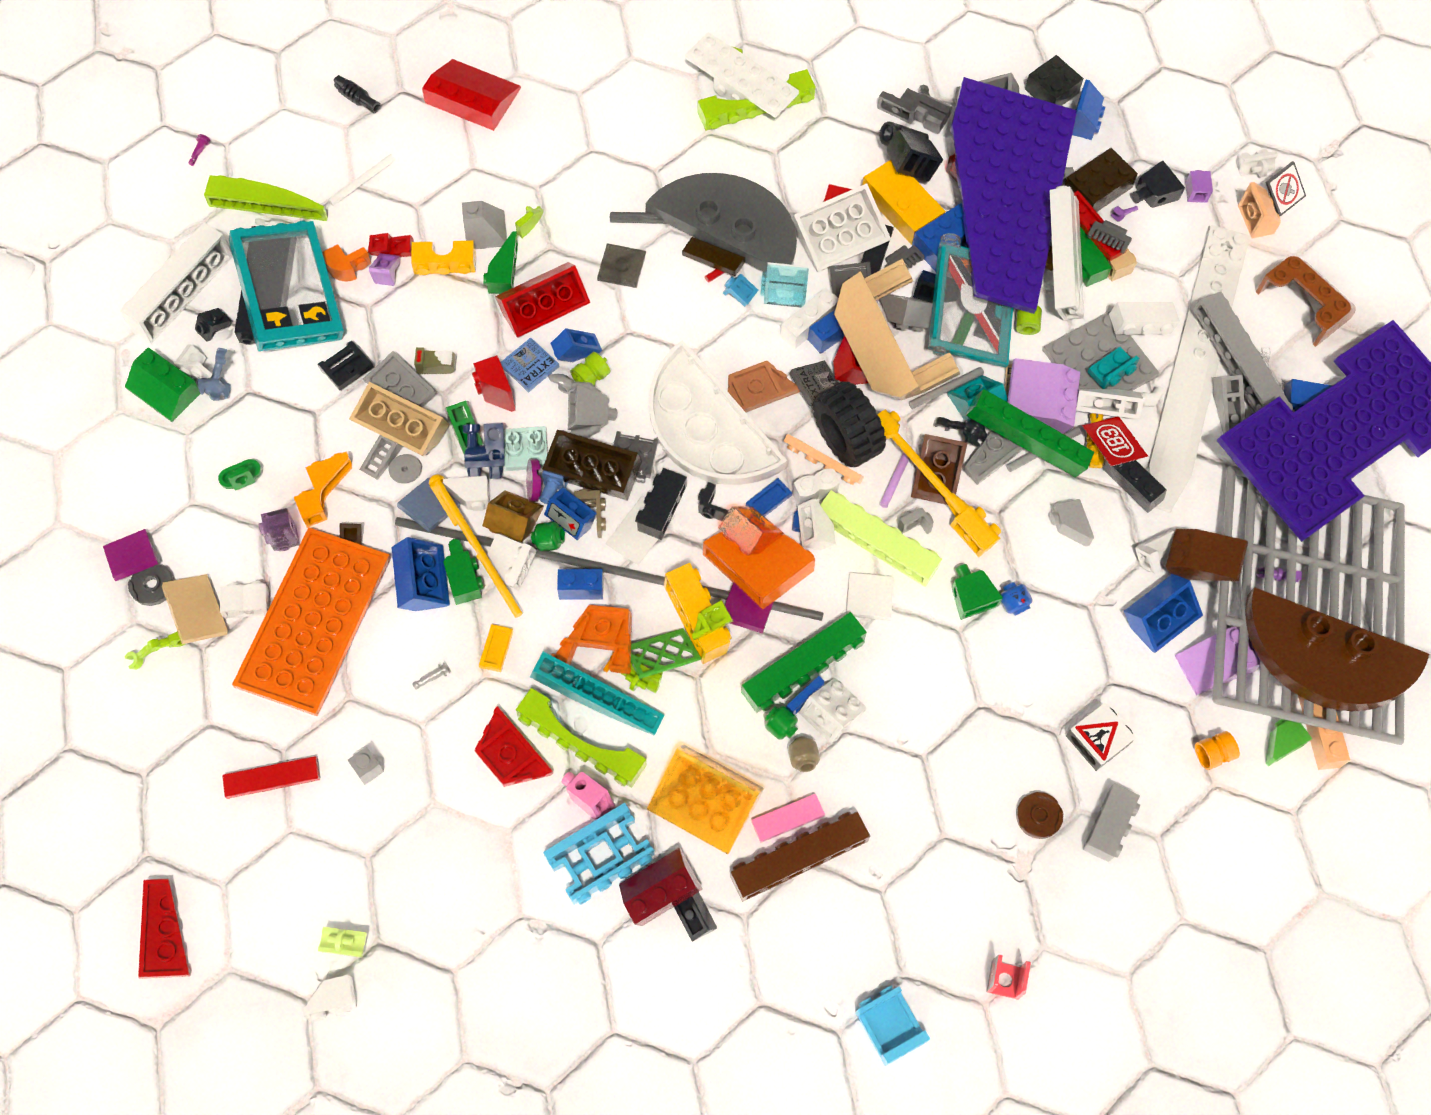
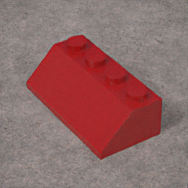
(543, 299)

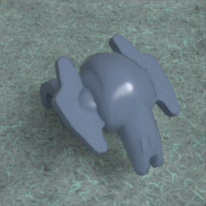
(214, 386)

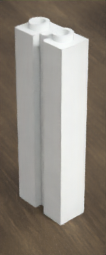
(1066, 253)

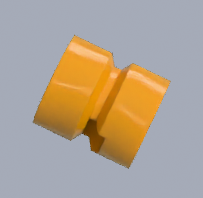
(1217, 750)

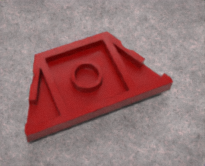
(509, 753)

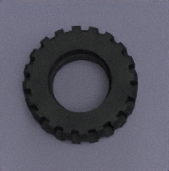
(849, 424)

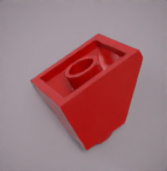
(846, 365)

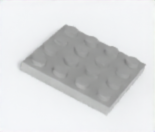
(1093, 342)

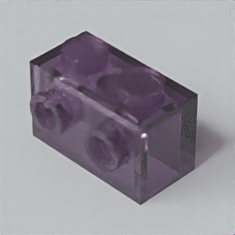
(279, 530)

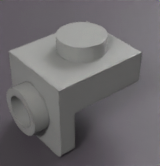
(913, 519)

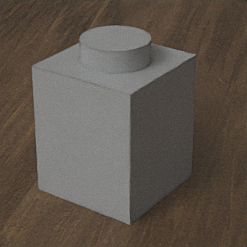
(365, 765)

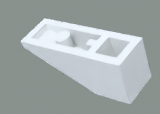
(1110, 402)

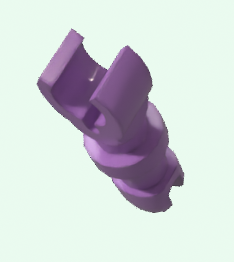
(1279, 574)

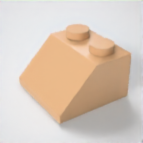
(1258, 211)

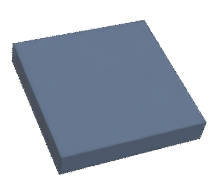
(424, 506)

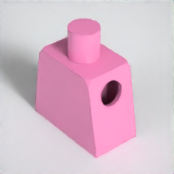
(588, 794)

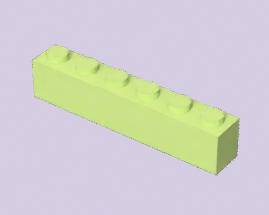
(880, 539)

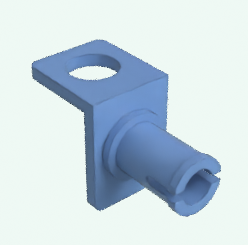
(552, 483)

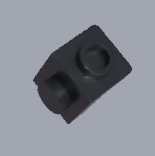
(211, 321)

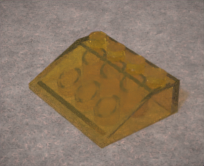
(705, 798)

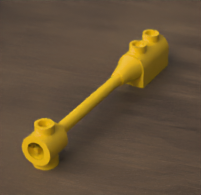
(968, 521)

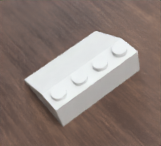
(840, 227)

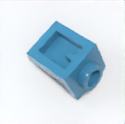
(740, 289)

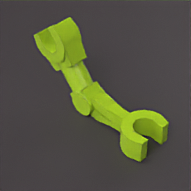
(153, 645)

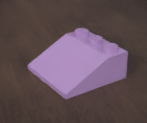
(1045, 392)

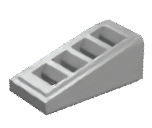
(374, 453)

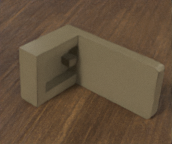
(593, 499)

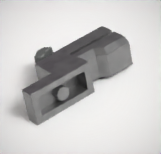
(918, 107)

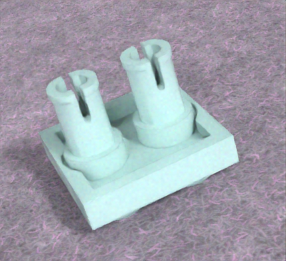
(524, 444)

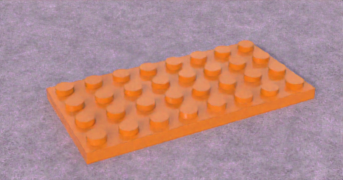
(311, 621)

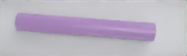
(894, 481)

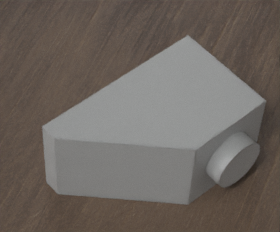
(1072, 522)

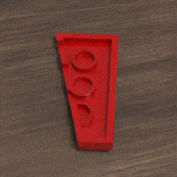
(160, 935)

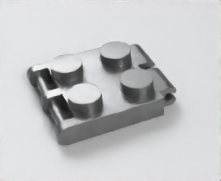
(644, 447)

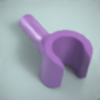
(1119, 213)

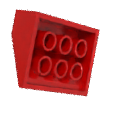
(470, 93)

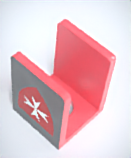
(1018, 974)

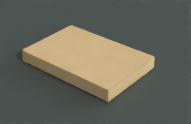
(194, 609)

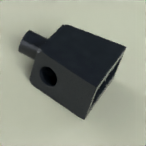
(1158, 186)

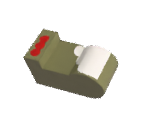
(434, 361)

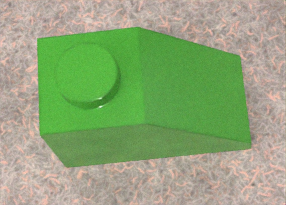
(1285, 739)

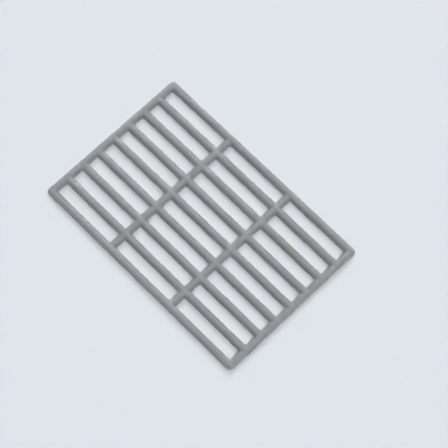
(1314, 562)

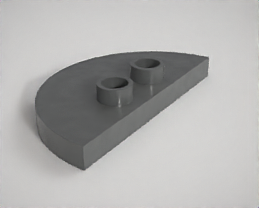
(729, 215)

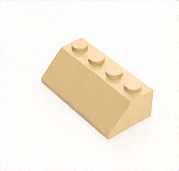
(399, 420)

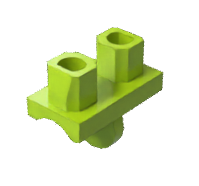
(651, 682)

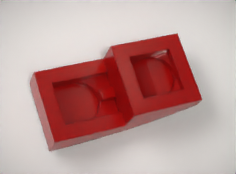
(386, 244)

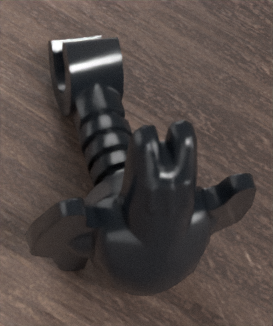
(971, 429)

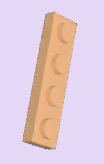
(814, 456)

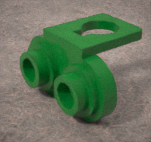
(240, 474)

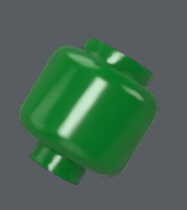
(548, 536)
(781, 723)

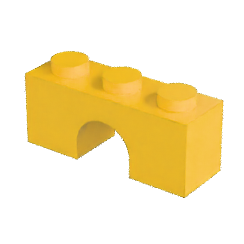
(460, 259)

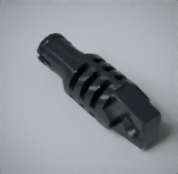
(355, 93)

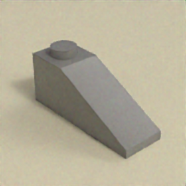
(1229, 400)

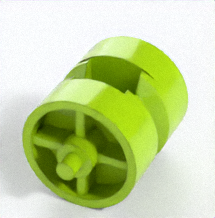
(592, 369)

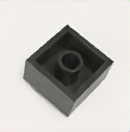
(1054, 82)

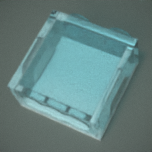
(785, 284)

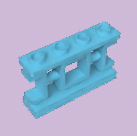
(590, 838)

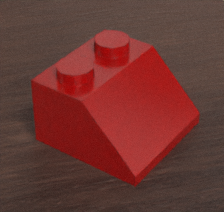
(492, 383)

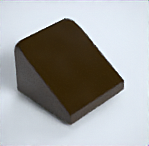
(352, 531)

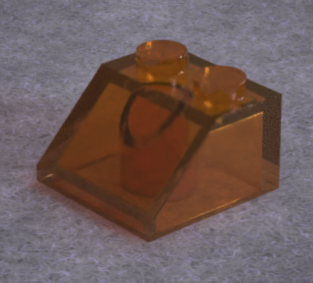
(749, 529)

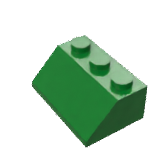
(161, 384)

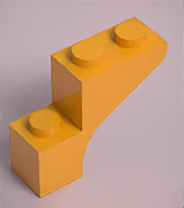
(324, 477)

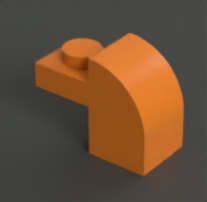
(342, 266)

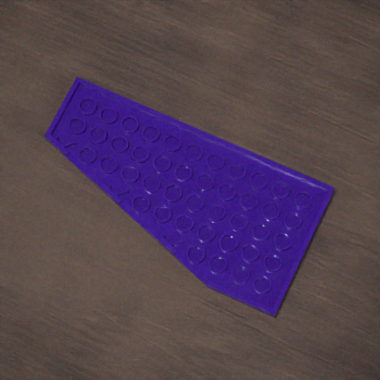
(1006, 164)

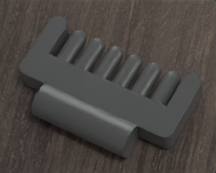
(1113, 232)
(906, 254)

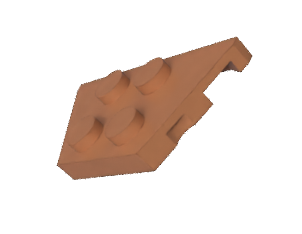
(759, 386)

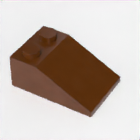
(946, 460)
(1206, 555)

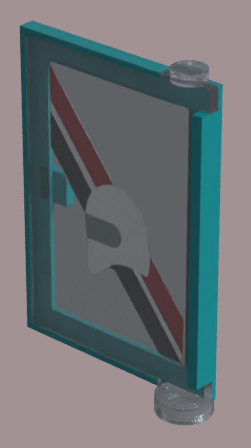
(961, 321)

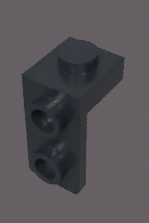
(706, 508)

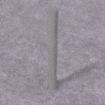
(946, 387)
(1030, 456)

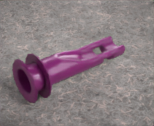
(202, 140)

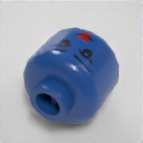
(1016, 598)

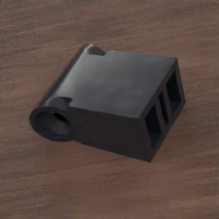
(910, 151)

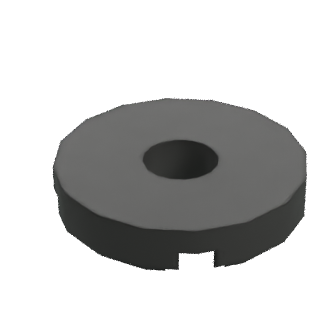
(154, 595)

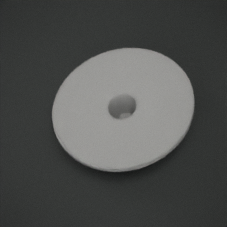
(404, 469)

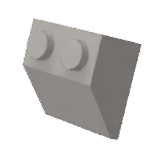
(907, 312)

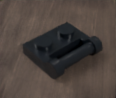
(347, 370)

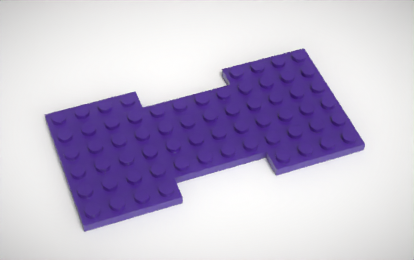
(1310, 455)

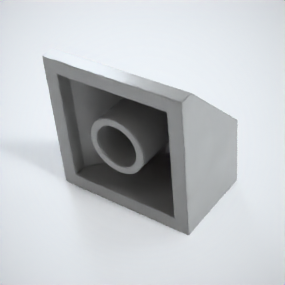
(484, 224)

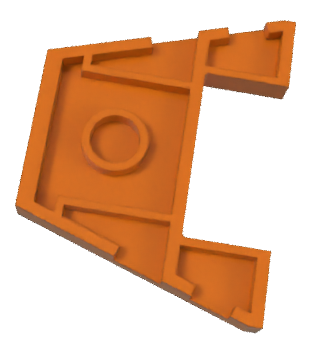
(601, 629)

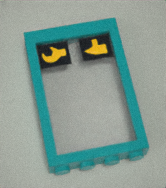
(285, 285)

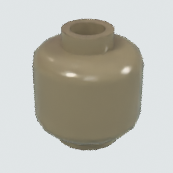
(804, 754)

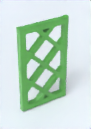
(664, 638)

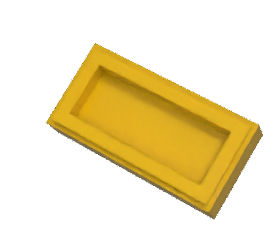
(496, 648)

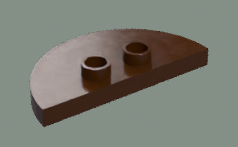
(1328, 657)

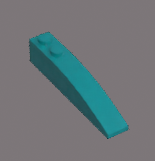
(595, 694)

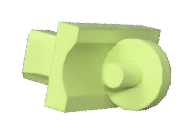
(342, 942)

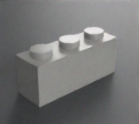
(1112, 823)

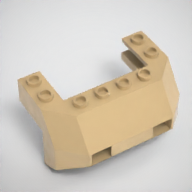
(874, 342)

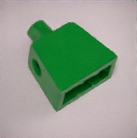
(974, 592)

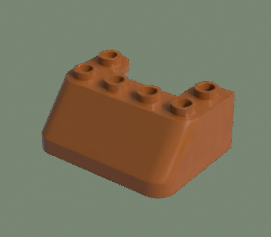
(1336, 307)

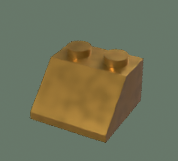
(511, 516)

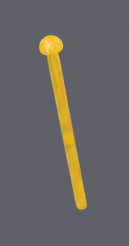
(457, 518)

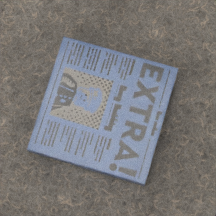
(529, 364)

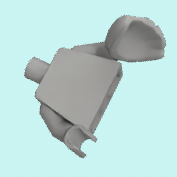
(586, 406)

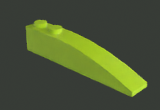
(260, 198)

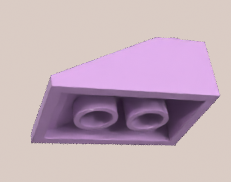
(1199, 661)

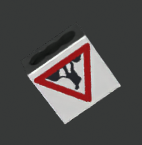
(1100, 736)

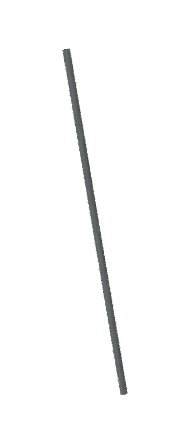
(611, 569)

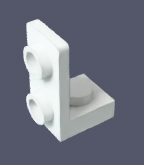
(191, 362)
(1152, 551)

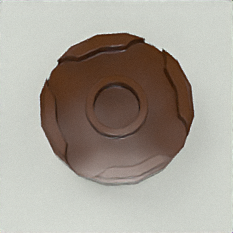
(1039, 815)

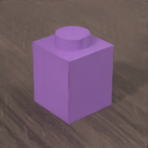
(1199, 186)

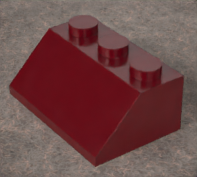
(659, 888)

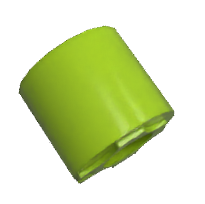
(1029, 323)

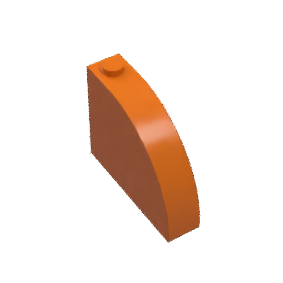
(761, 575)

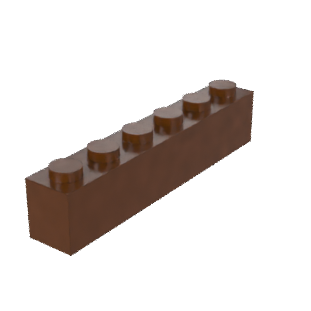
(799, 856)

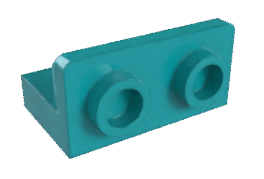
(1113, 367)

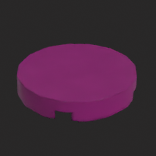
(533, 480)

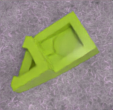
(528, 221)
(711, 620)

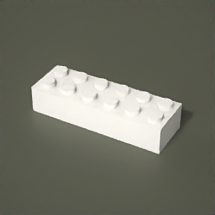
(176, 283)

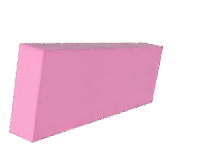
(787, 818)

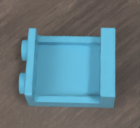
(891, 1025)

